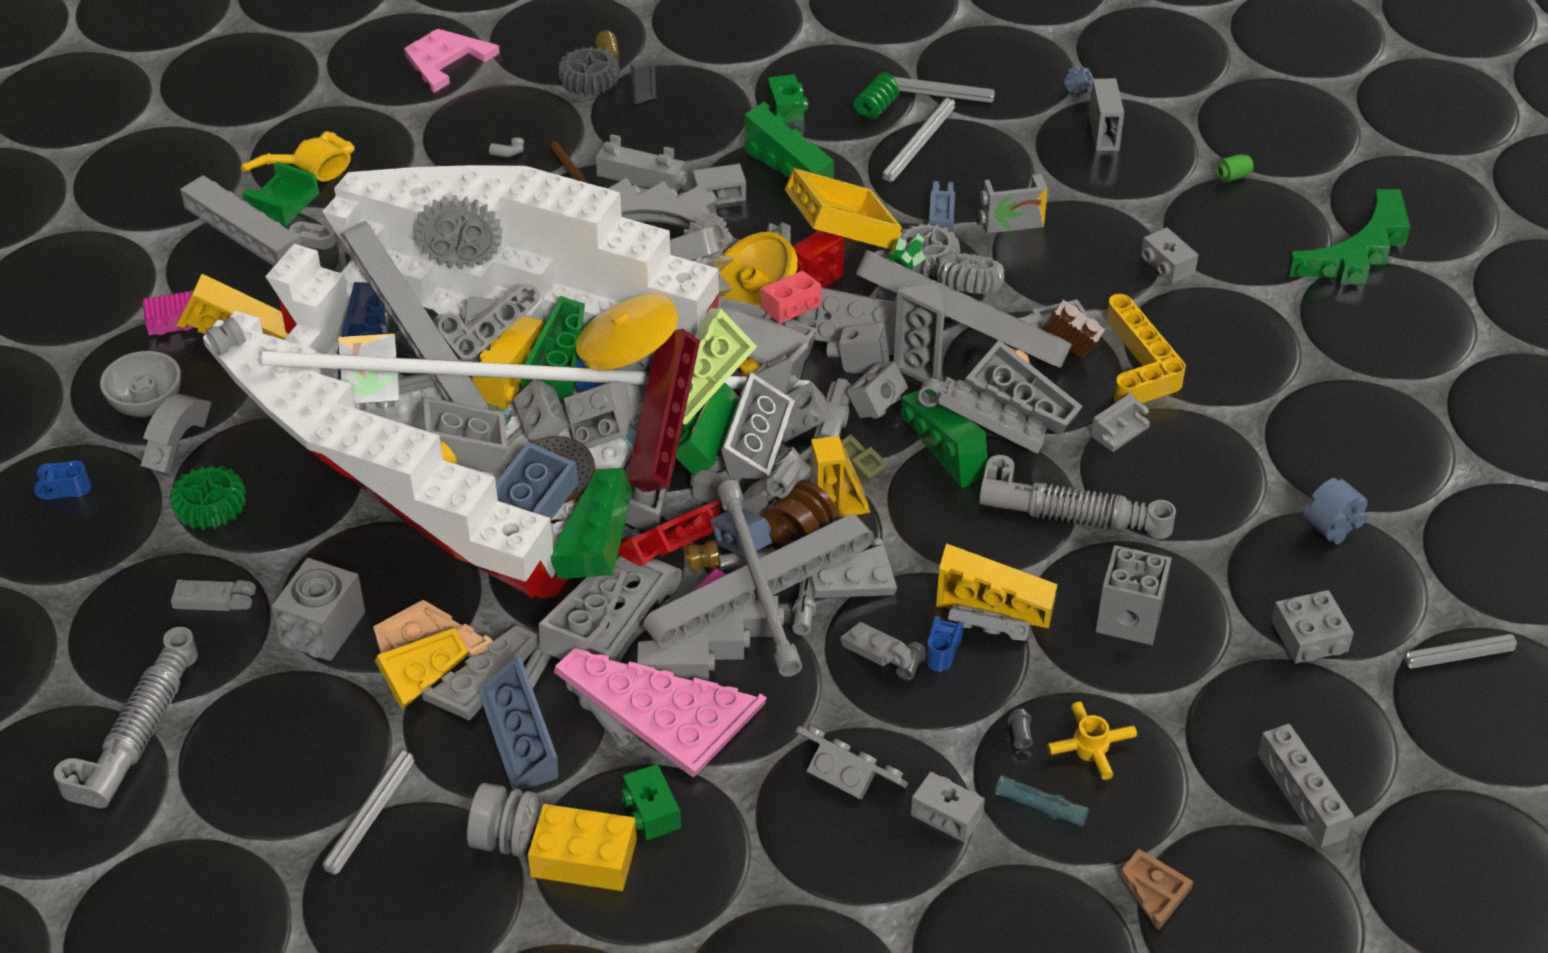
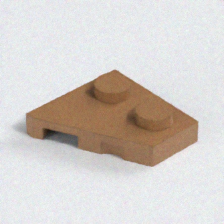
(1155, 886)

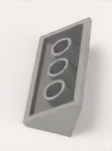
(919, 331)
(756, 429)

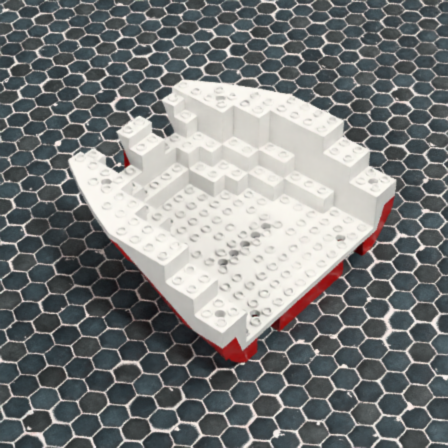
(554, 236)

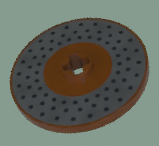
(573, 451)

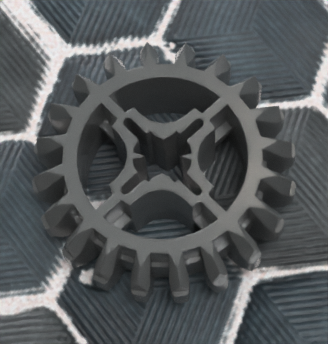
(589, 71)

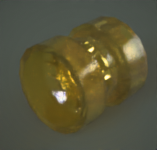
(703, 556)

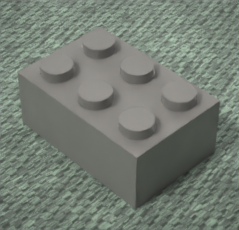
(471, 432)

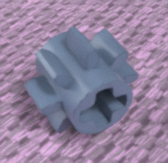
(1078, 80)

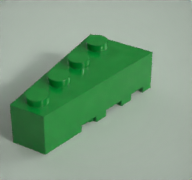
(782, 147)
(558, 343)
(706, 430)
(950, 438)
(595, 528)

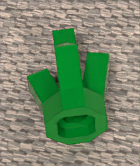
(905, 253)

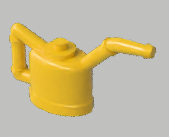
(320, 156)

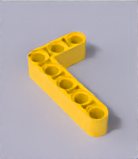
(1161, 366)

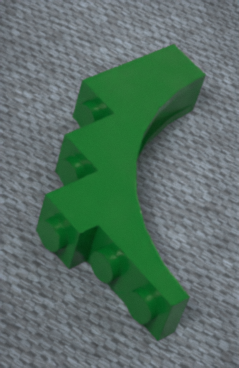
(1371, 246)

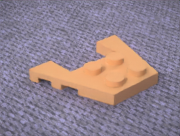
(421, 622)

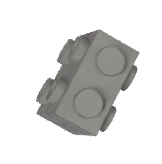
(1312, 626)

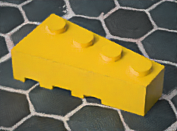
(993, 587)

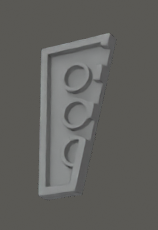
(459, 690)

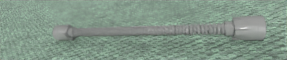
(786, 654)

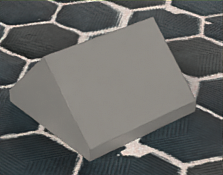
(784, 369)

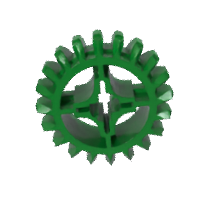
(208, 497)

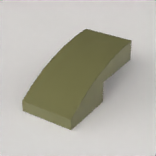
(865, 462)

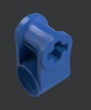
(64, 479)
(943, 643)

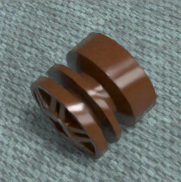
(799, 513)

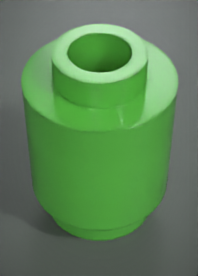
(1234, 167)

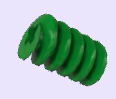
(877, 96)

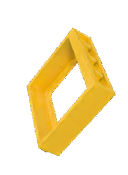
(867, 223)

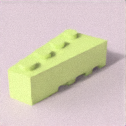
(720, 353)

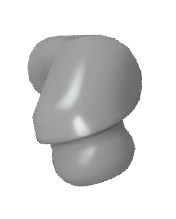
(507, 151)

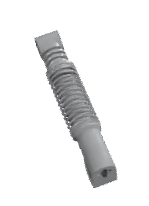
(1094, 508)
(123, 746)

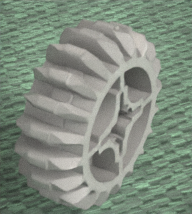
(935, 245)
(970, 273)

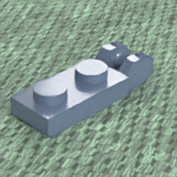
(942, 206)

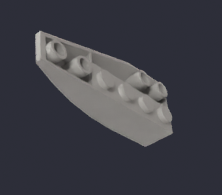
(765, 332)

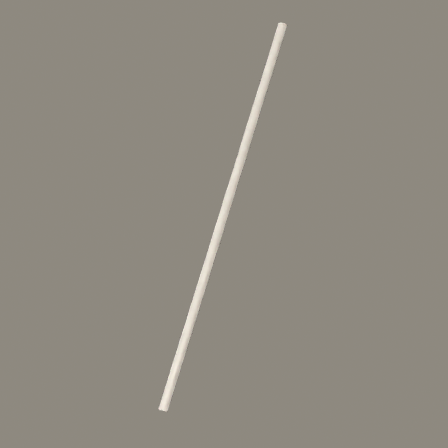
(423, 366)

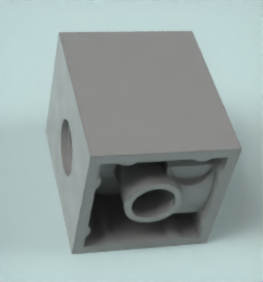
(1133, 595)
(318, 609)

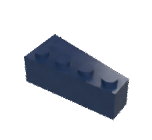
(364, 314)

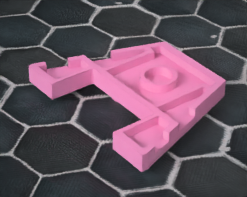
(441, 49)

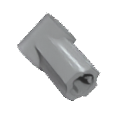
(789, 471)

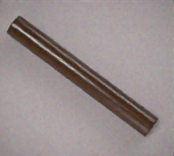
(566, 161)

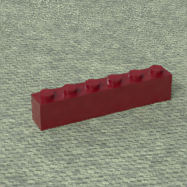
(663, 412)

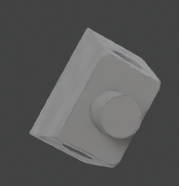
(860, 348)

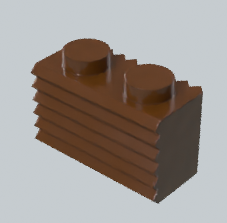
(1074, 327)

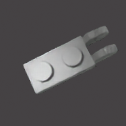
(212, 595)

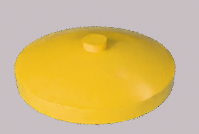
(757, 263)
(627, 332)

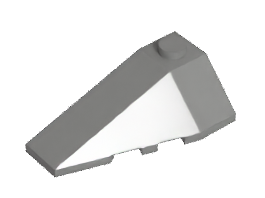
(581, 615)

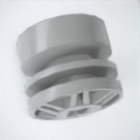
(502, 820)

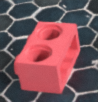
(791, 296)

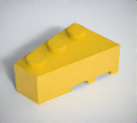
(836, 476)

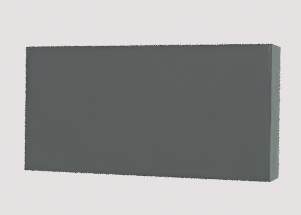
(643, 80)

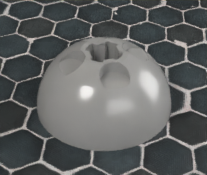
(140, 382)

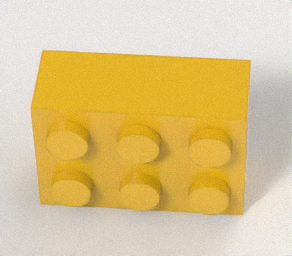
(582, 847)

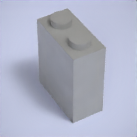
(1106, 114)

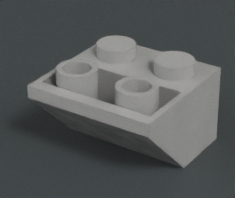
(599, 414)

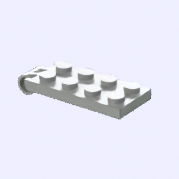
(850, 311)
(985, 411)

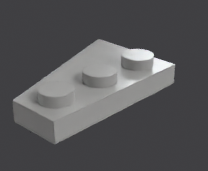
(859, 575)

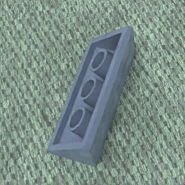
(519, 727)

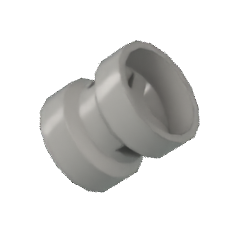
(225, 336)

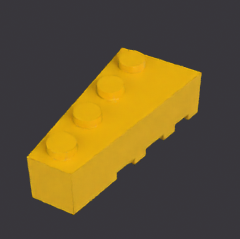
(217, 301)
(510, 348)

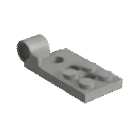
(656, 582)

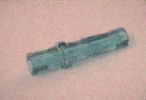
(1055, 805)

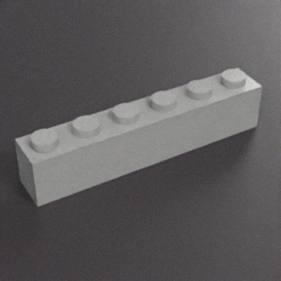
(238, 220)

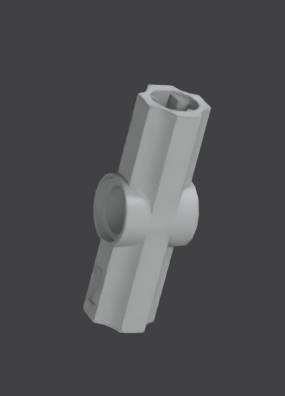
(838, 409)

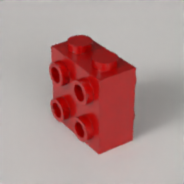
(821, 257)

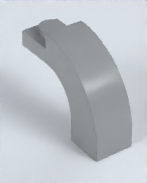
(168, 426)

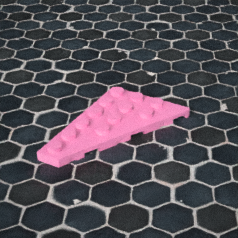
(672, 714)

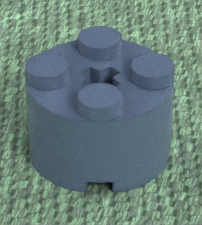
(1336, 510)

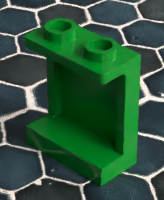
(284, 194)

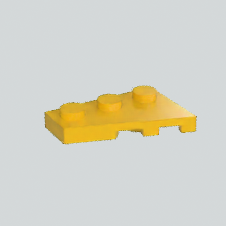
(420, 664)

